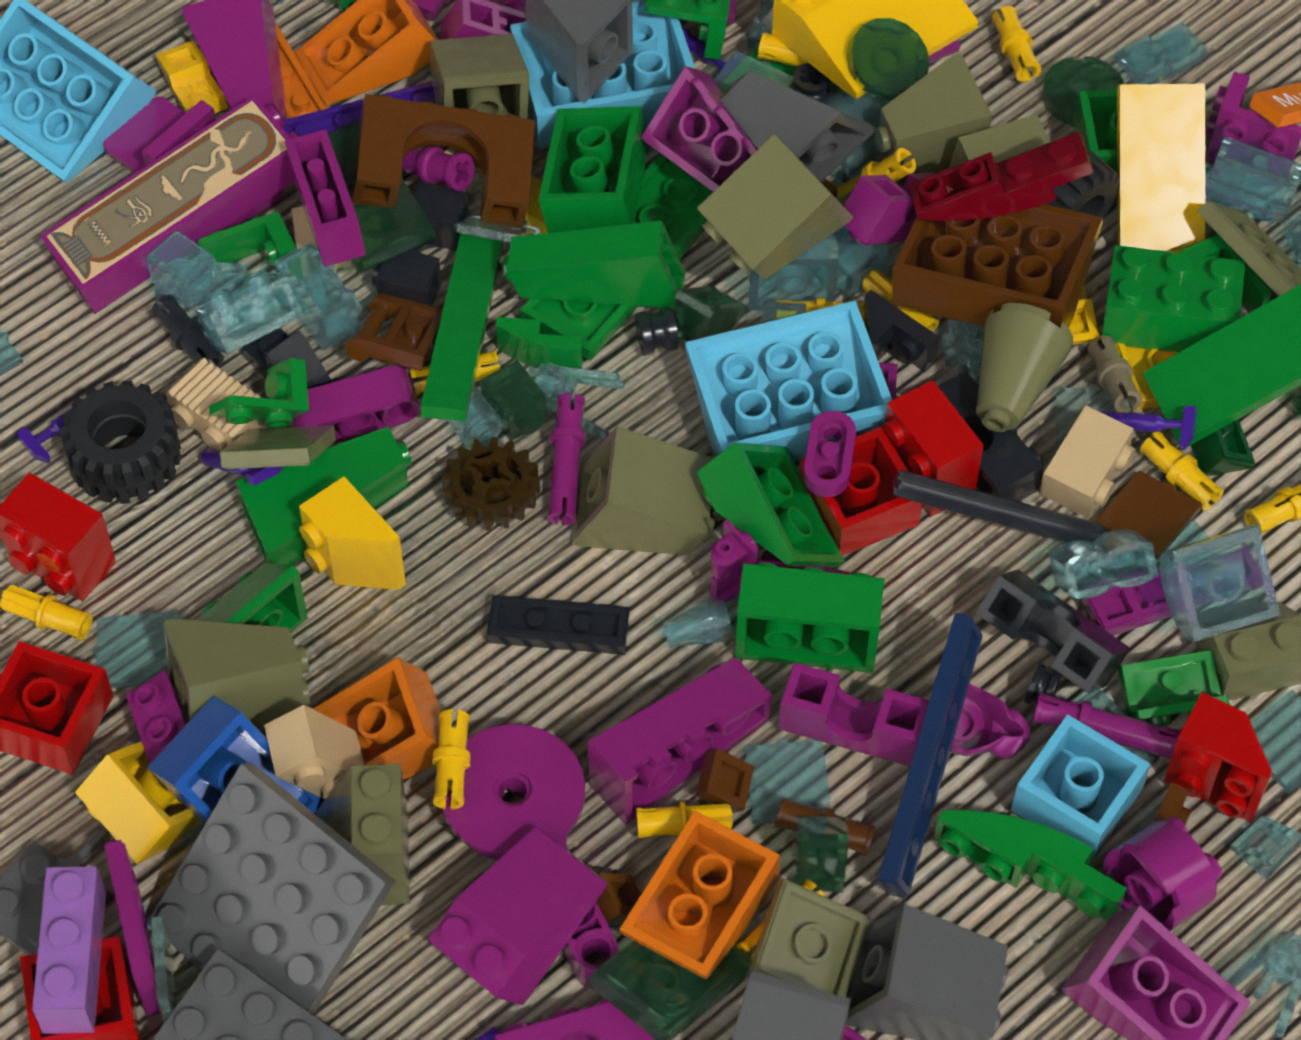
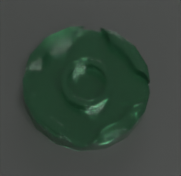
(887, 57)
(1069, 77)

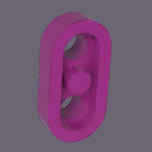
(829, 457)

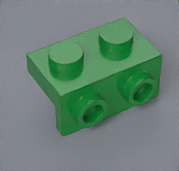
(1168, 686)

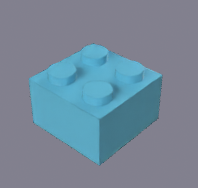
(1080, 784)

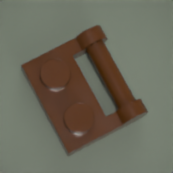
(408, 338)

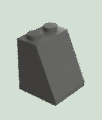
(582, 39)
(809, 128)
(927, 979)
(789, 1012)

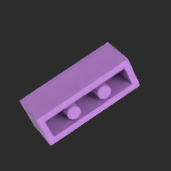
(69, 950)

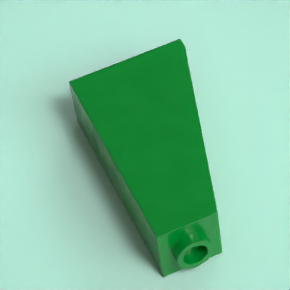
(598, 265)
(369, 462)

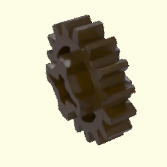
(492, 485)

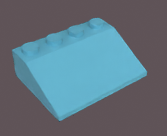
(641, 80)
(60, 91)
(781, 374)

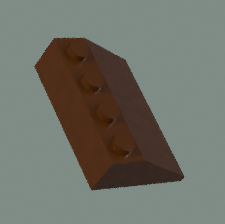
(982, 263)

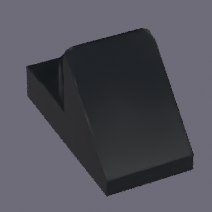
(897, 331)
(278, 347)

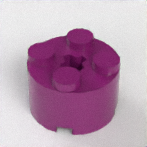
(1165, 872)

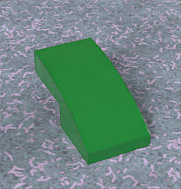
(524, 342)

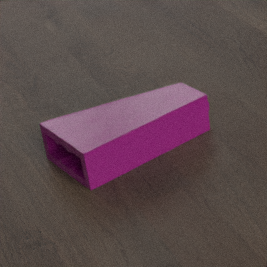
(240, 49)

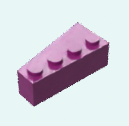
(699, 130)
(668, 740)

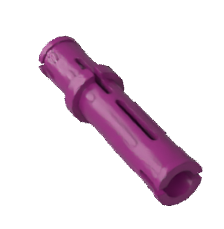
(567, 442)
(1116, 727)

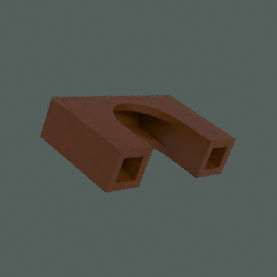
(496, 143)

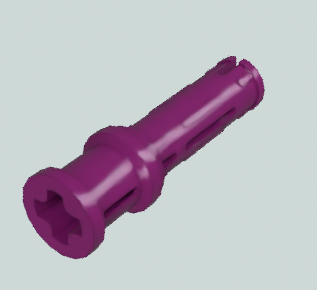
(436, 166)

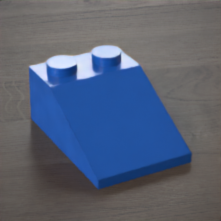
(208, 754)

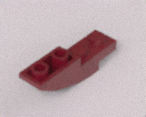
(994, 189)

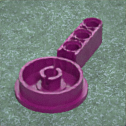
(553, 790)

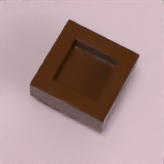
(725, 780)
(1173, 804)
(617, 897)

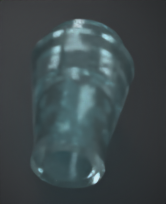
(699, 625)

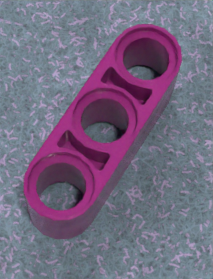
(362, 403)

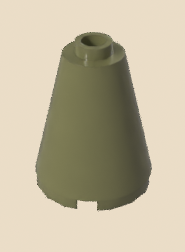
(1017, 362)

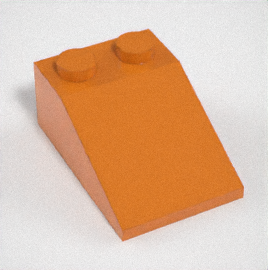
(367, 48)
(392, 716)
(703, 895)

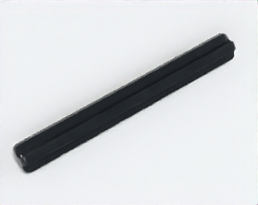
(994, 508)

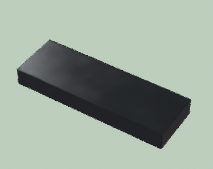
(558, 625)

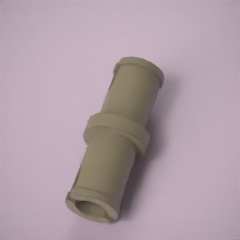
(1114, 374)

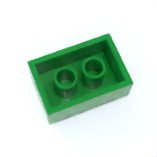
(593, 168)
(1170, 297)
(809, 617)

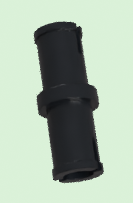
(185, 332)

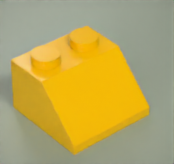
(350, 539)
(135, 804)

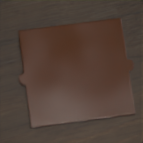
(1151, 510)

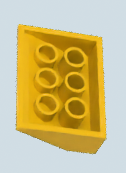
(823, 28)

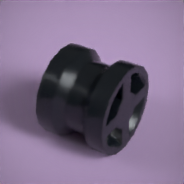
(656, 331)

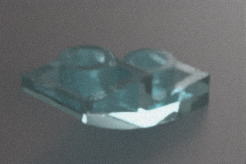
(1162, 58)

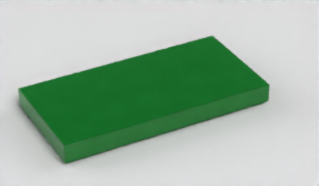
(1233, 367)

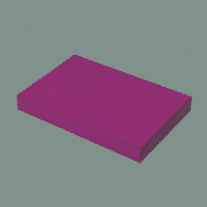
(133, 924)

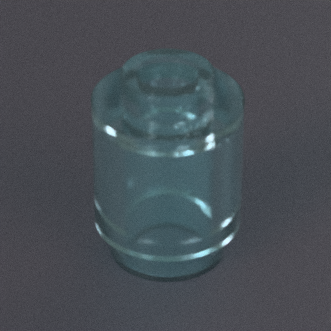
(481, 421)

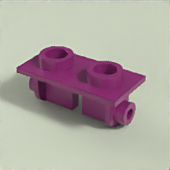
(728, 560)
(156, 713)

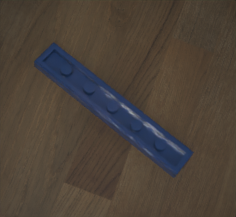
(930, 757)

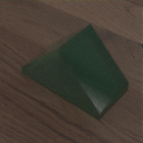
(705, 312)
(821, 852)

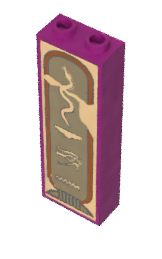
(187, 190)

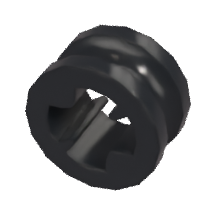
(807, 72)
(1042, 682)

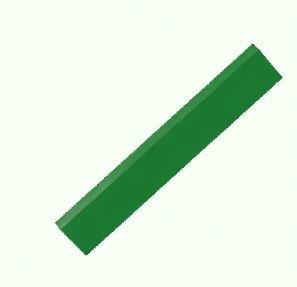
(462, 328)

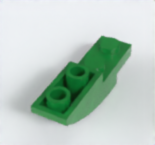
(1015, 847)

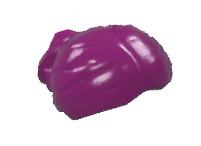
(989, 726)

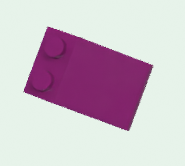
(518, 916)
(1152, 984)

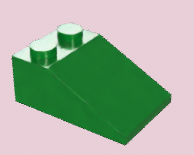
(768, 499)

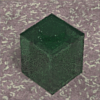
(515, 400)

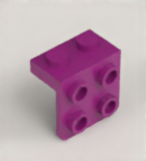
(1247, 125)
(156, 131)

